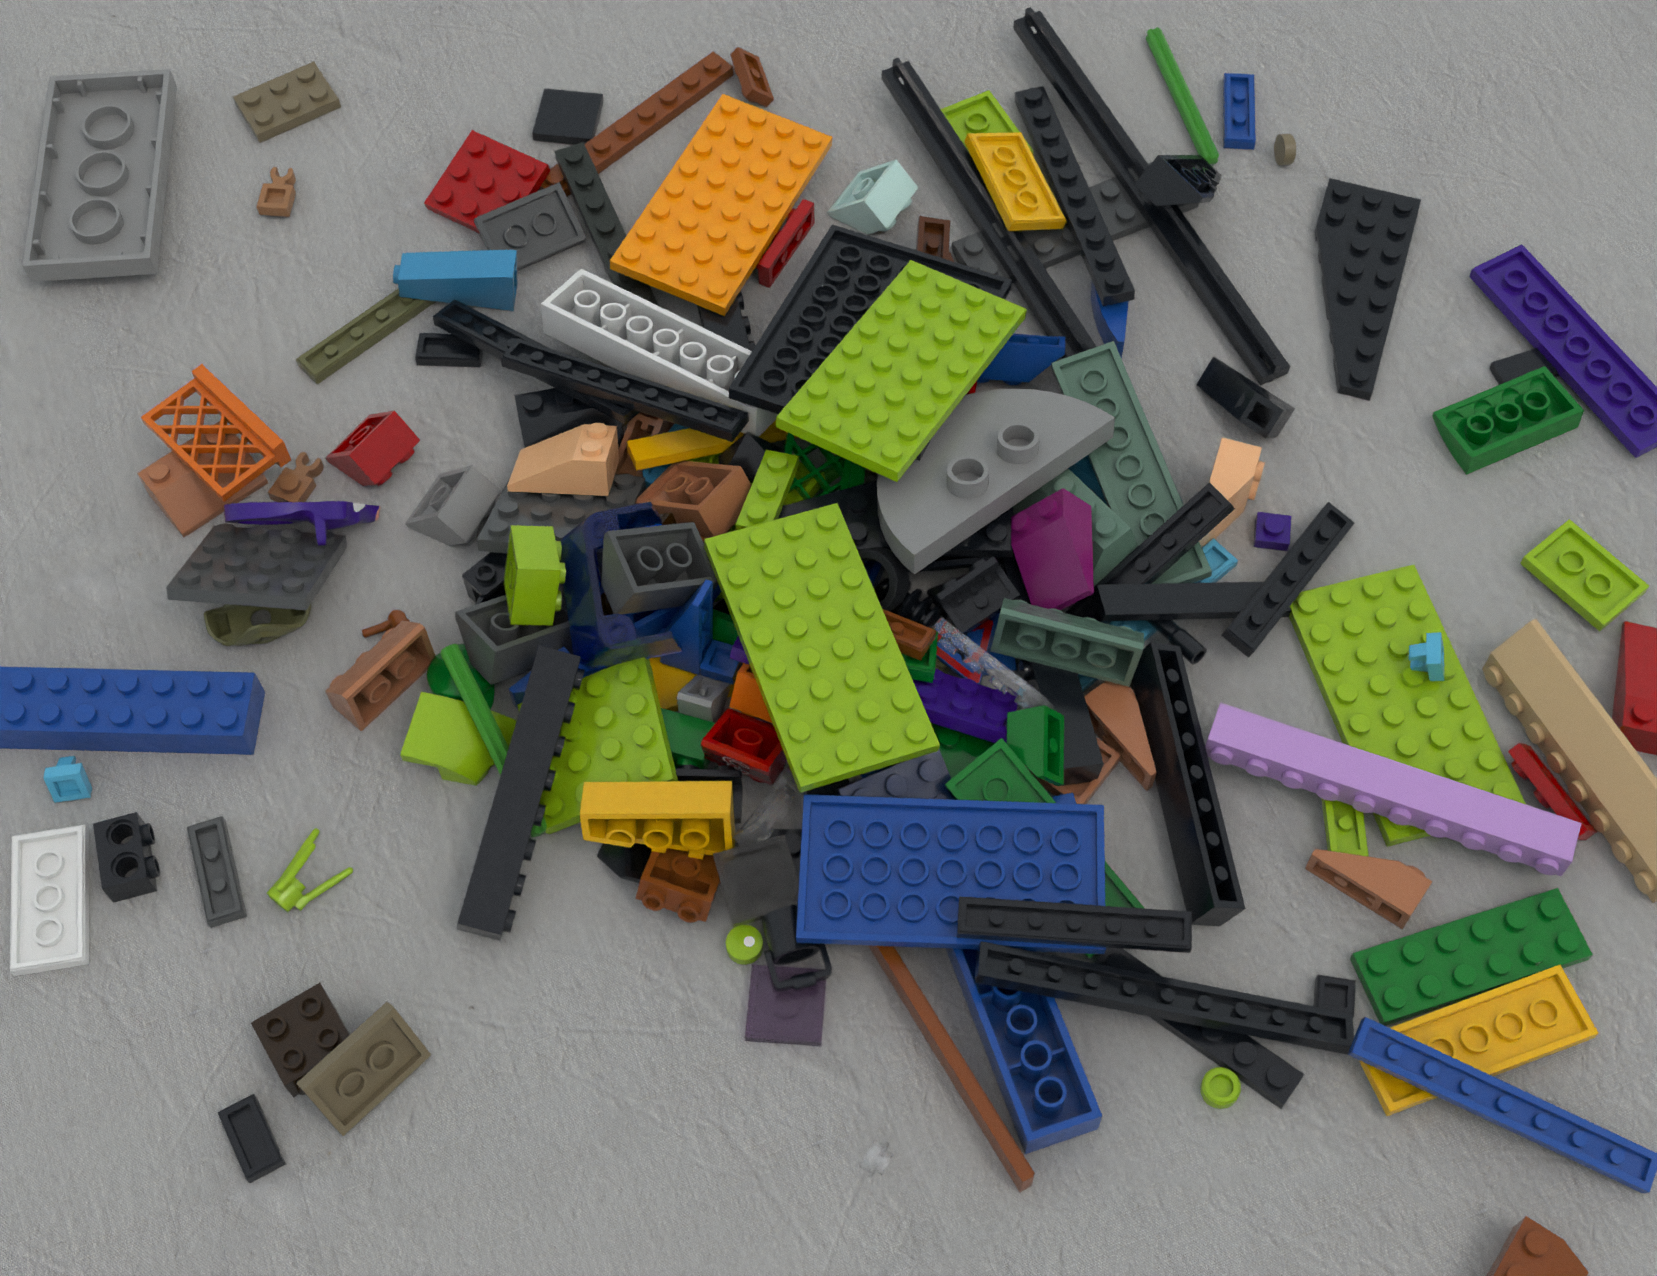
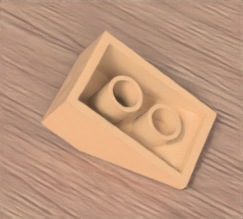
(569, 463)
(1236, 478)

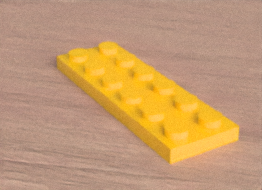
(1493, 1032)

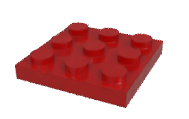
(483, 179)

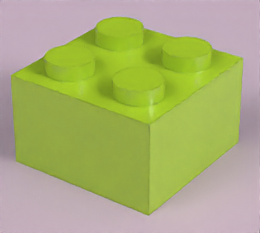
(533, 575)

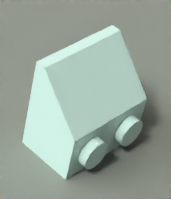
(875, 198)

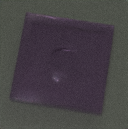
(785, 1015)

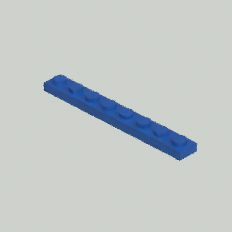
(1505, 1105)

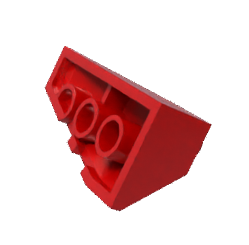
(1637, 687)

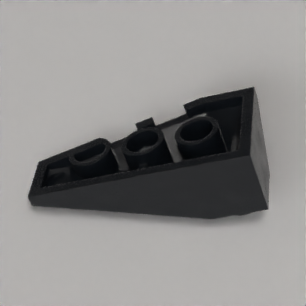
(1178, 180)

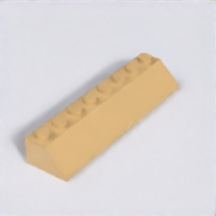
(1581, 746)

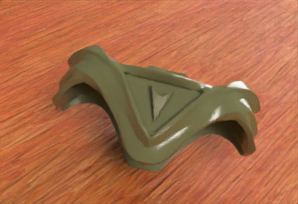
(234, 626)

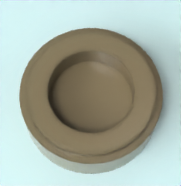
(1284, 149)

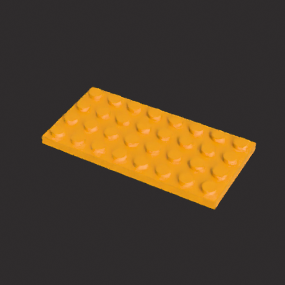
(721, 204)

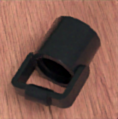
(780, 935)

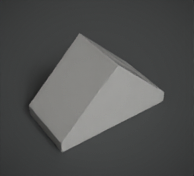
(703, 698)

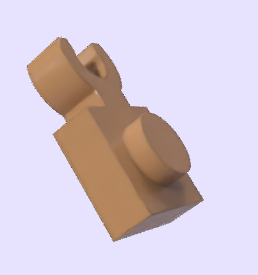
(278, 197)
(298, 483)

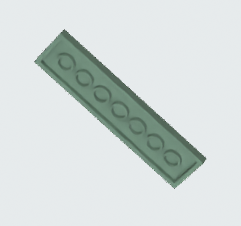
(1130, 463)

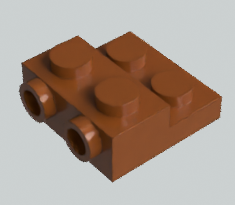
(679, 884)

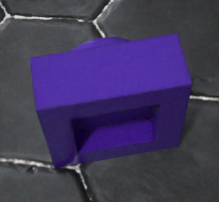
(1272, 531)

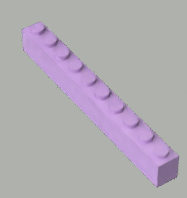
(1393, 790)

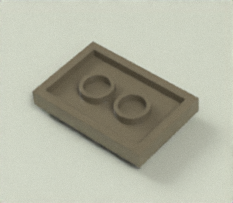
(286, 102)
(364, 1068)

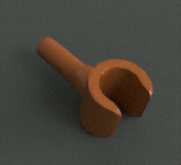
(394, 619)

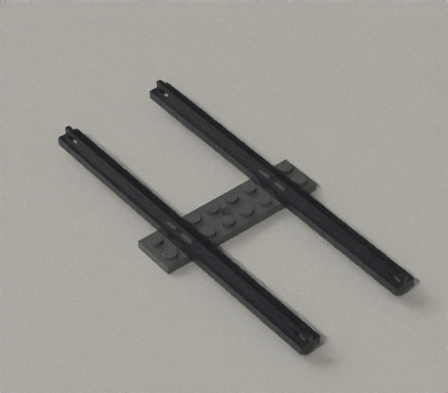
(1028, 253)

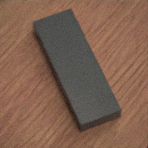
(216, 872)

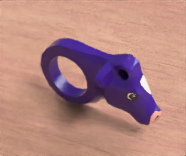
(323, 514)

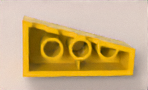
(660, 815)

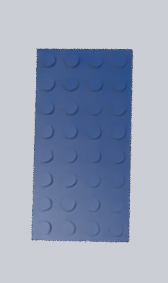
(898, 865)

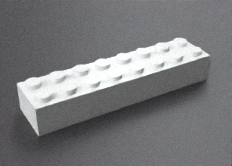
(647, 342)

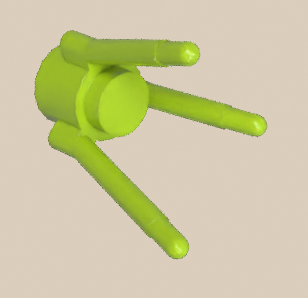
(288, 890)

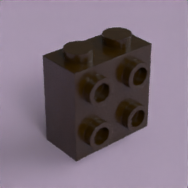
(300, 1034)

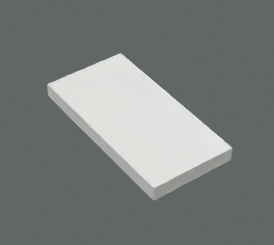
(49, 900)

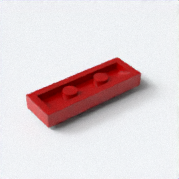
(786, 243)
(1548, 789)

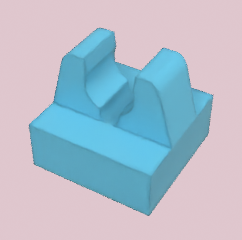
(1429, 656)
(67, 780)

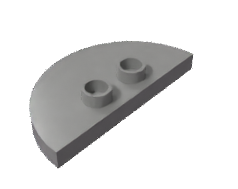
(982, 464)

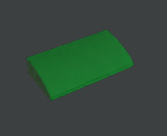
(1507, 419)

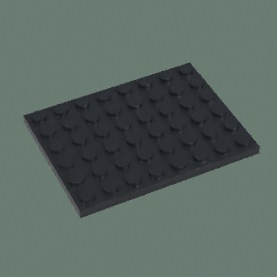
(825, 304)

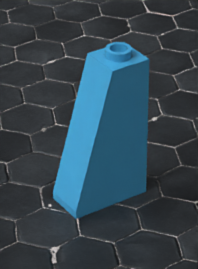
(469, 277)

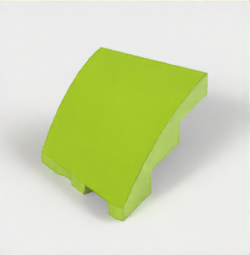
(448, 739)

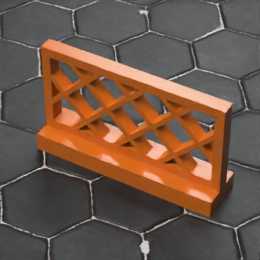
(241, 422)

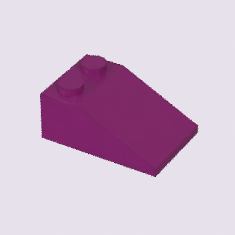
(1055, 550)

